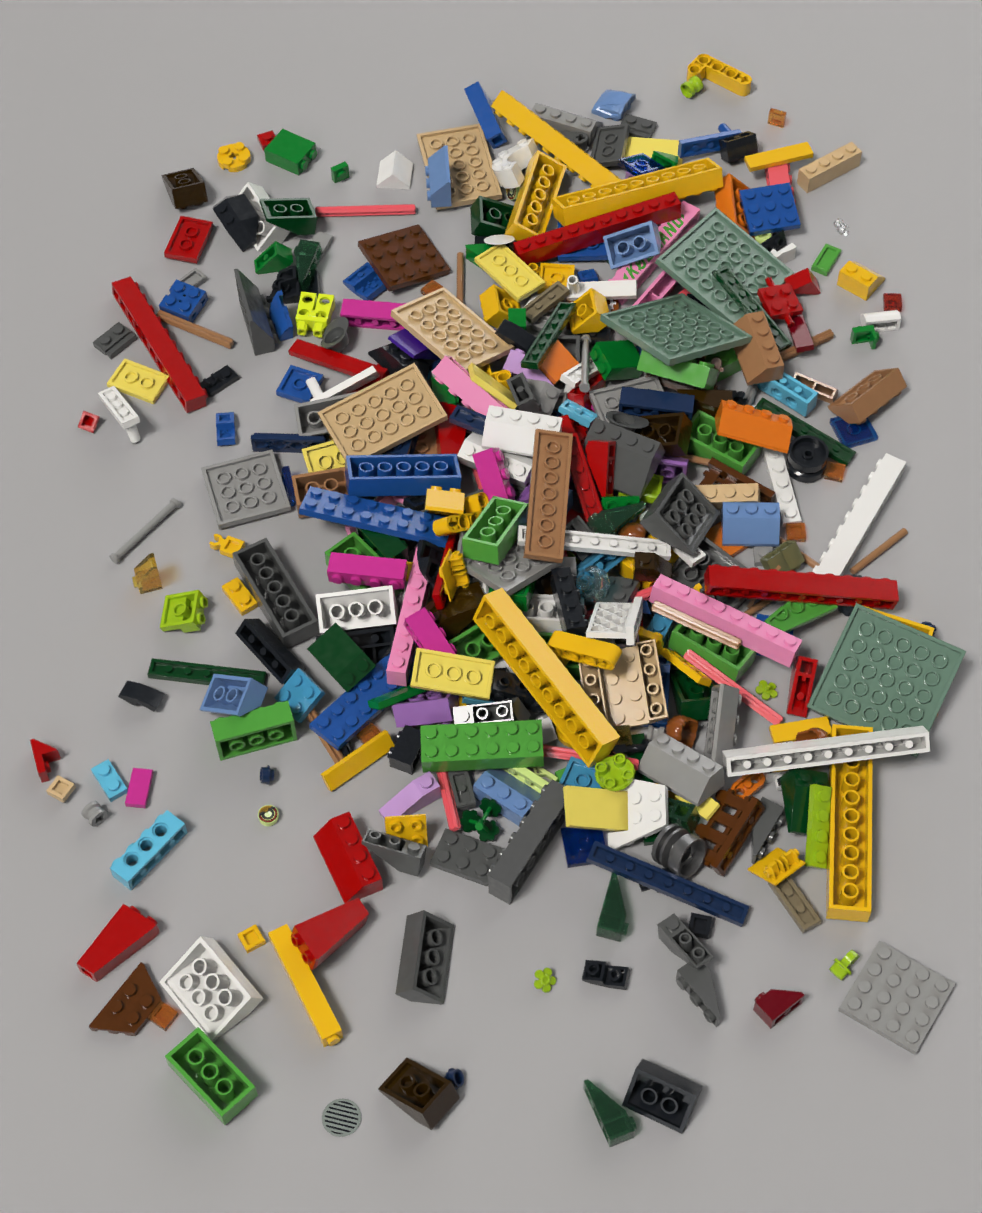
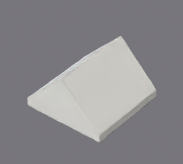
(395, 172)

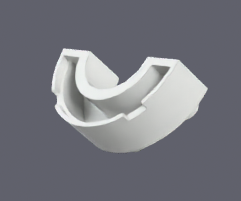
(511, 162)

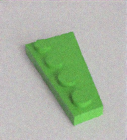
(796, 614)

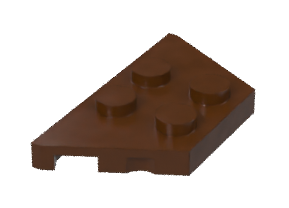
(129, 1006)

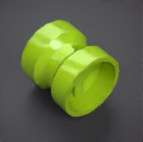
(691, 86)

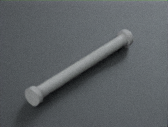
(584, 385)
(144, 531)

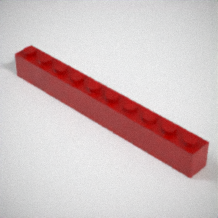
(591, 231)
(159, 344)
(800, 587)

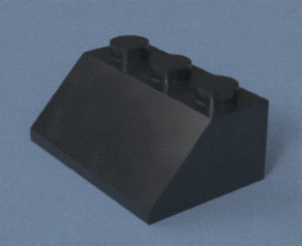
(662, 1095)

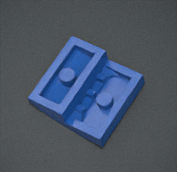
(365, 283)

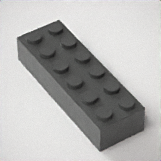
(275, 593)
(528, 843)

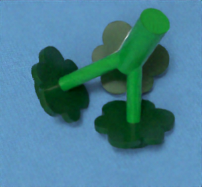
(474, 822)

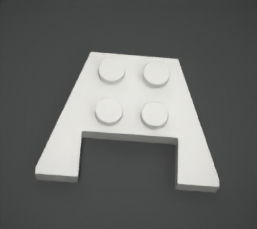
(645, 813)

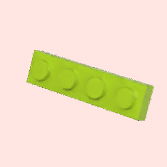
(818, 826)

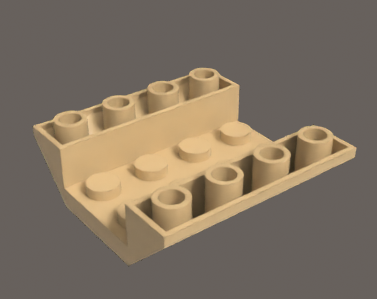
(632, 690)

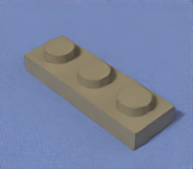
(546, 301)
(796, 904)

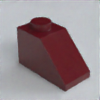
(776, 1005)

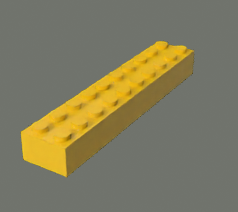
(682, 179)
(545, 677)
(850, 836)

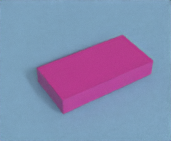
(139, 788)

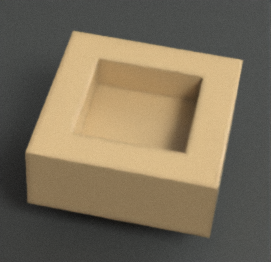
(61, 789)

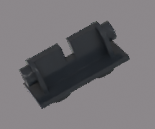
(777, 241)

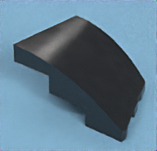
(289, 283)
(429, 560)

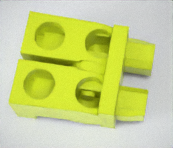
(314, 314)

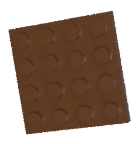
(403, 257)

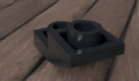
(517, 335)
(142, 694)
(604, 975)

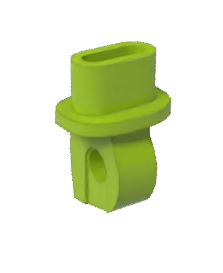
(841, 968)

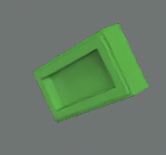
(826, 259)

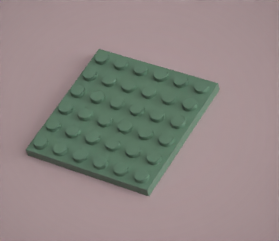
(715, 244)
(675, 329)
(885, 674)

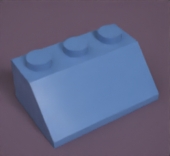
(439, 179)
(632, 244)
(750, 524)
(233, 695)
(508, 792)

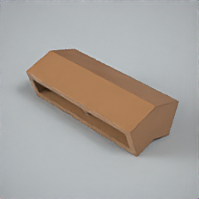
(818, 386)

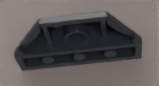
(239, 219)
(395, 359)
(373, 641)

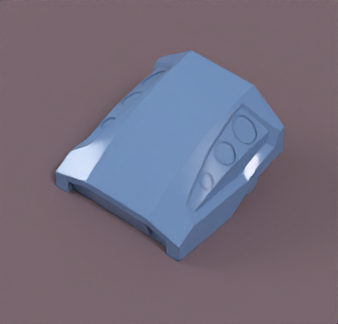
(613, 104)

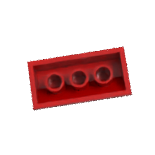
(348, 858)

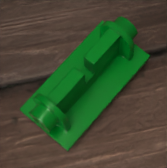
(618, 501)

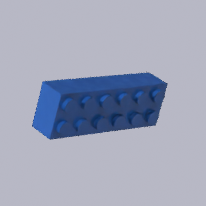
(400, 474)

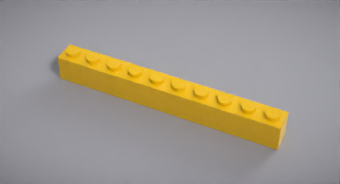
(552, 140)

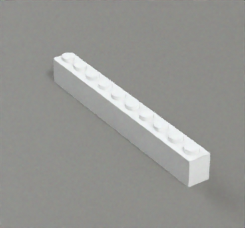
(862, 517)
(826, 751)

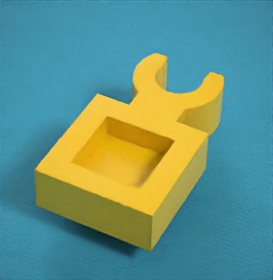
(227, 546)

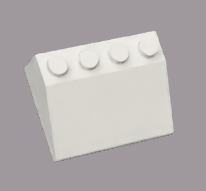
(210, 988)

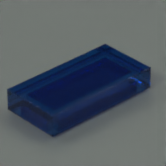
(287, 481)

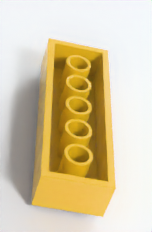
(534, 197)

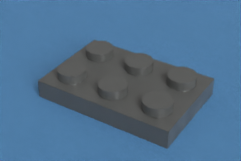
(610, 144)
(621, 591)
(465, 856)

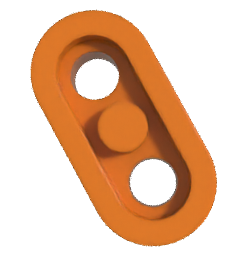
(745, 785)

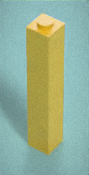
(306, 987)

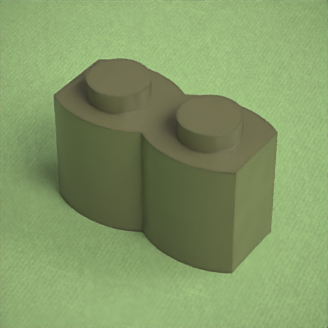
(785, 555)

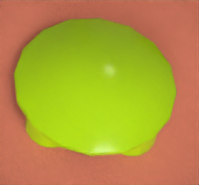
(614, 772)

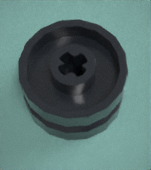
(807, 458)

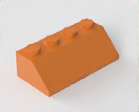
(729, 201)
(753, 426)

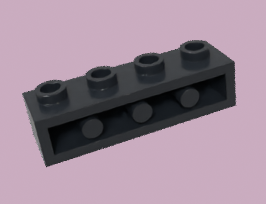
(567, 601)
(268, 649)
(509, 686)

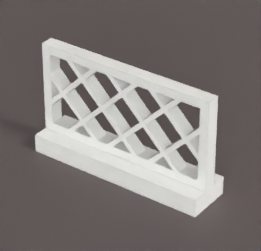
(625, 614)

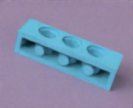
(791, 393)
(147, 860)

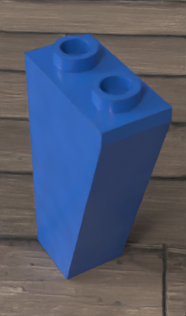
(485, 114)

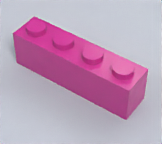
(370, 314)
(493, 474)
(367, 570)
(426, 633)

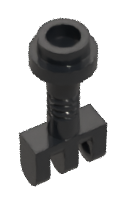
(624, 749)

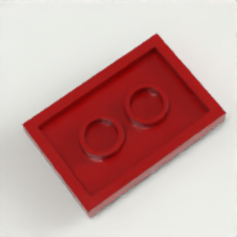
(188, 239)

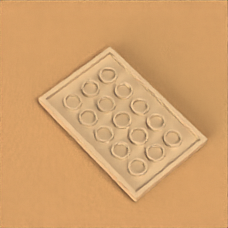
(468, 163)
(451, 329)
(383, 414)

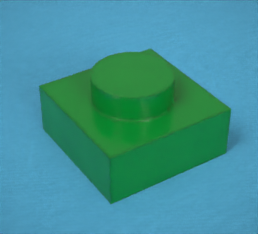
(340, 172)

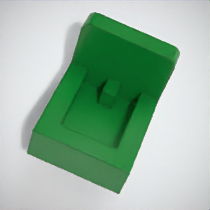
(864, 334)

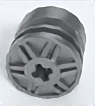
(679, 850)

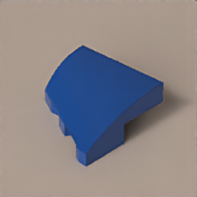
(280, 317)

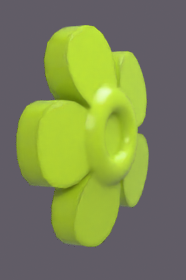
(766, 690)
(545, 979)

